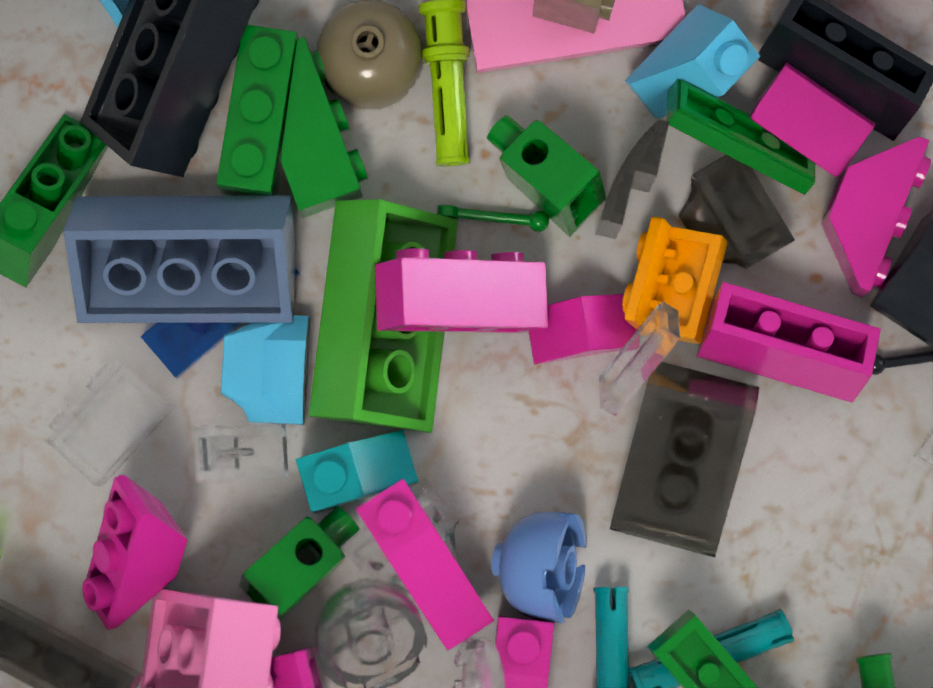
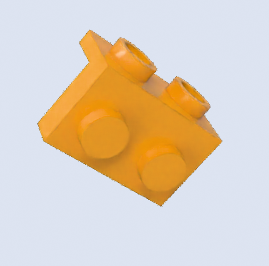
(676, 269)

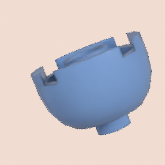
(540, 565)

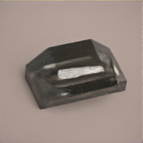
(734, 204)

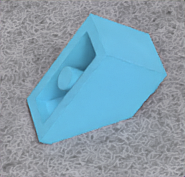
(702, 51)

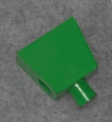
(561, 185)
(285, 581)

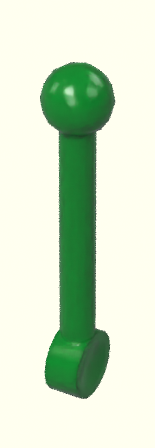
(537, 220)

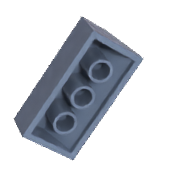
(182, 259)

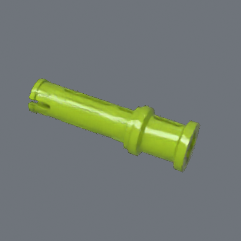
(446, 56)

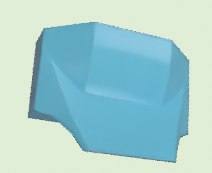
(268, 370)

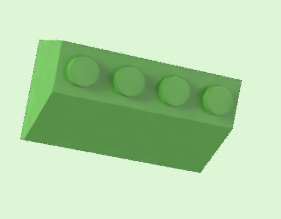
(366, 372)

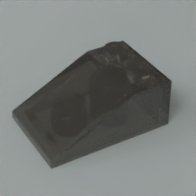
(685, 458)

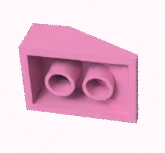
(209, 642)

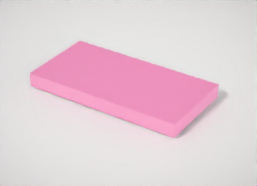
(510, 37)

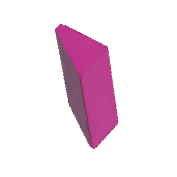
(811, 120)

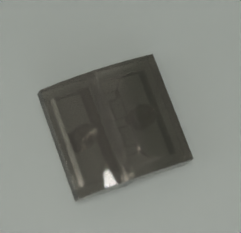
(636, 173)

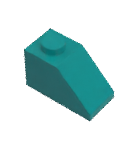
(355, 470)

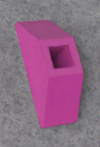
(871, 209)
(133, 553)

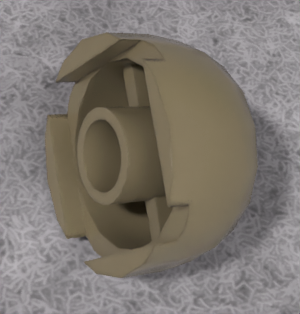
(384, 72)

